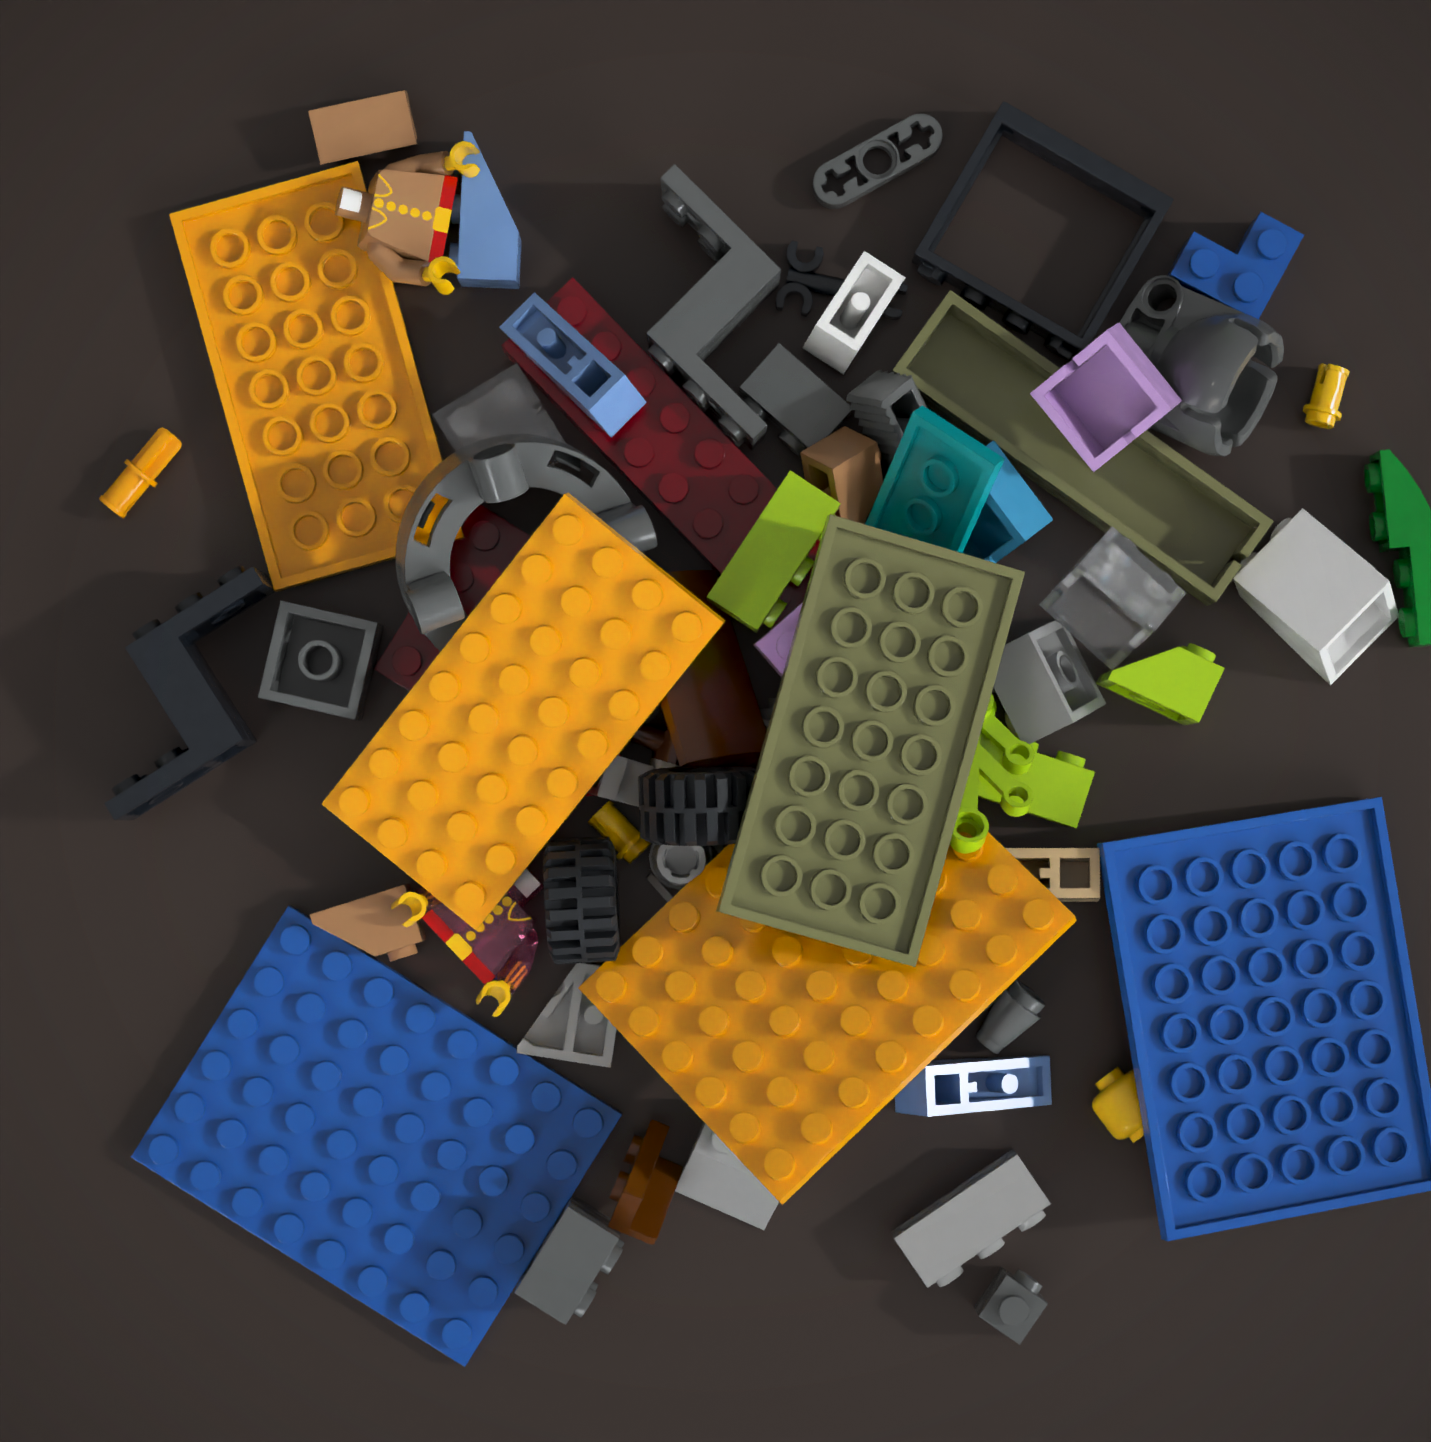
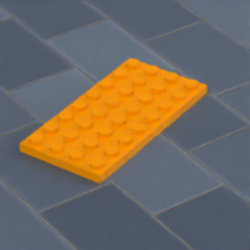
(310, 374)
(523, 711)

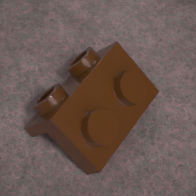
(647, 1188)

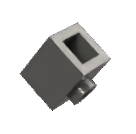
(1011, 1303)

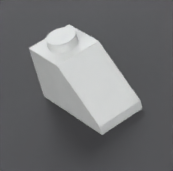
(853, 312)

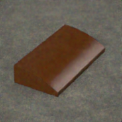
(713, 703)

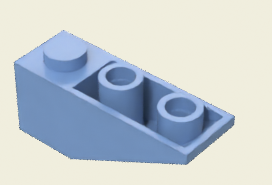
(488, 236)

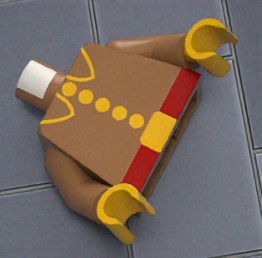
(409, 215)

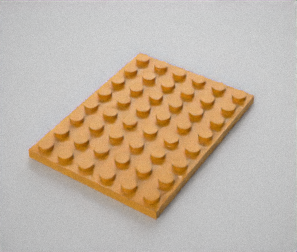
(804, 1039)

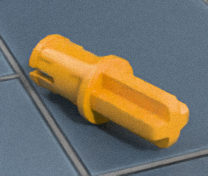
(141, 472)

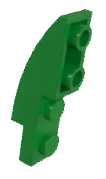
(1403, 525)

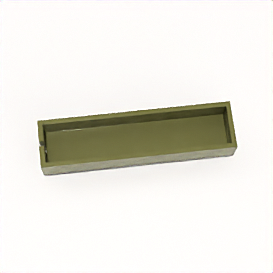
(1147, 491)

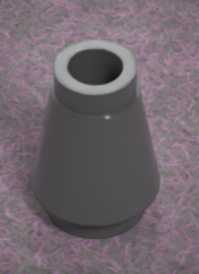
(1010, 1016)

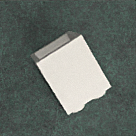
(1317, 594)

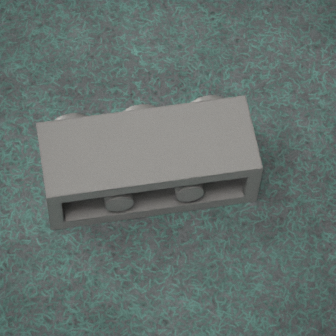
(971, 1220)

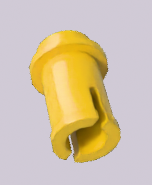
(1326, 396)
(622, 833)

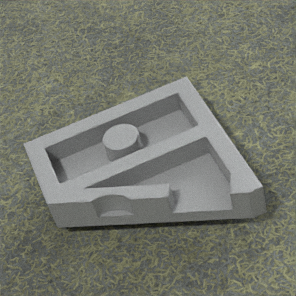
(572, 1025)

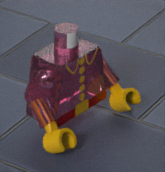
(496, 952)

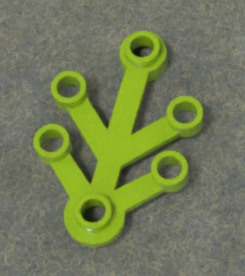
(969, 818)

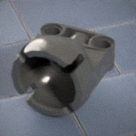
(1206, 360)

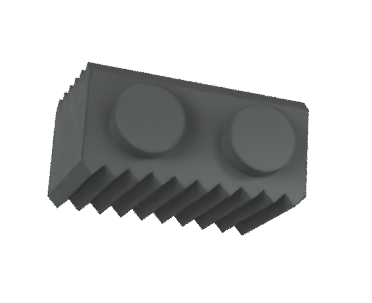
(884, 409)

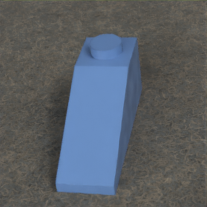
(573, 364)
(977, 1086)

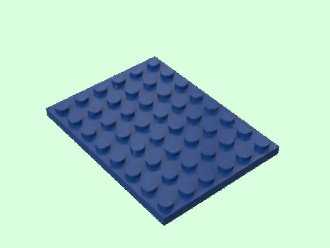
(1270, 1016)
(376, 1135)

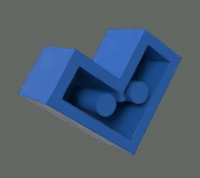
(1239, 278)

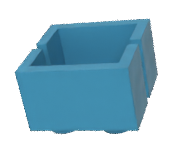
(1008, 515)

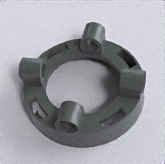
(494, 473)

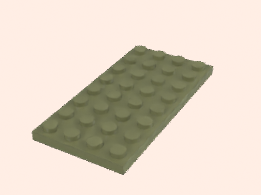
(871, 741)

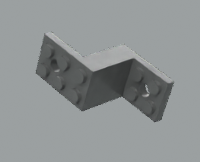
(712, 307)

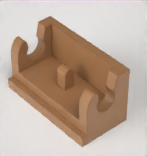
(363, 127)

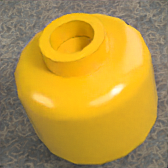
(1119, 1105)

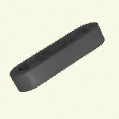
(914, 154)

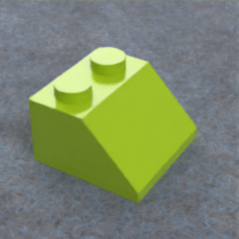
(1169, 683)

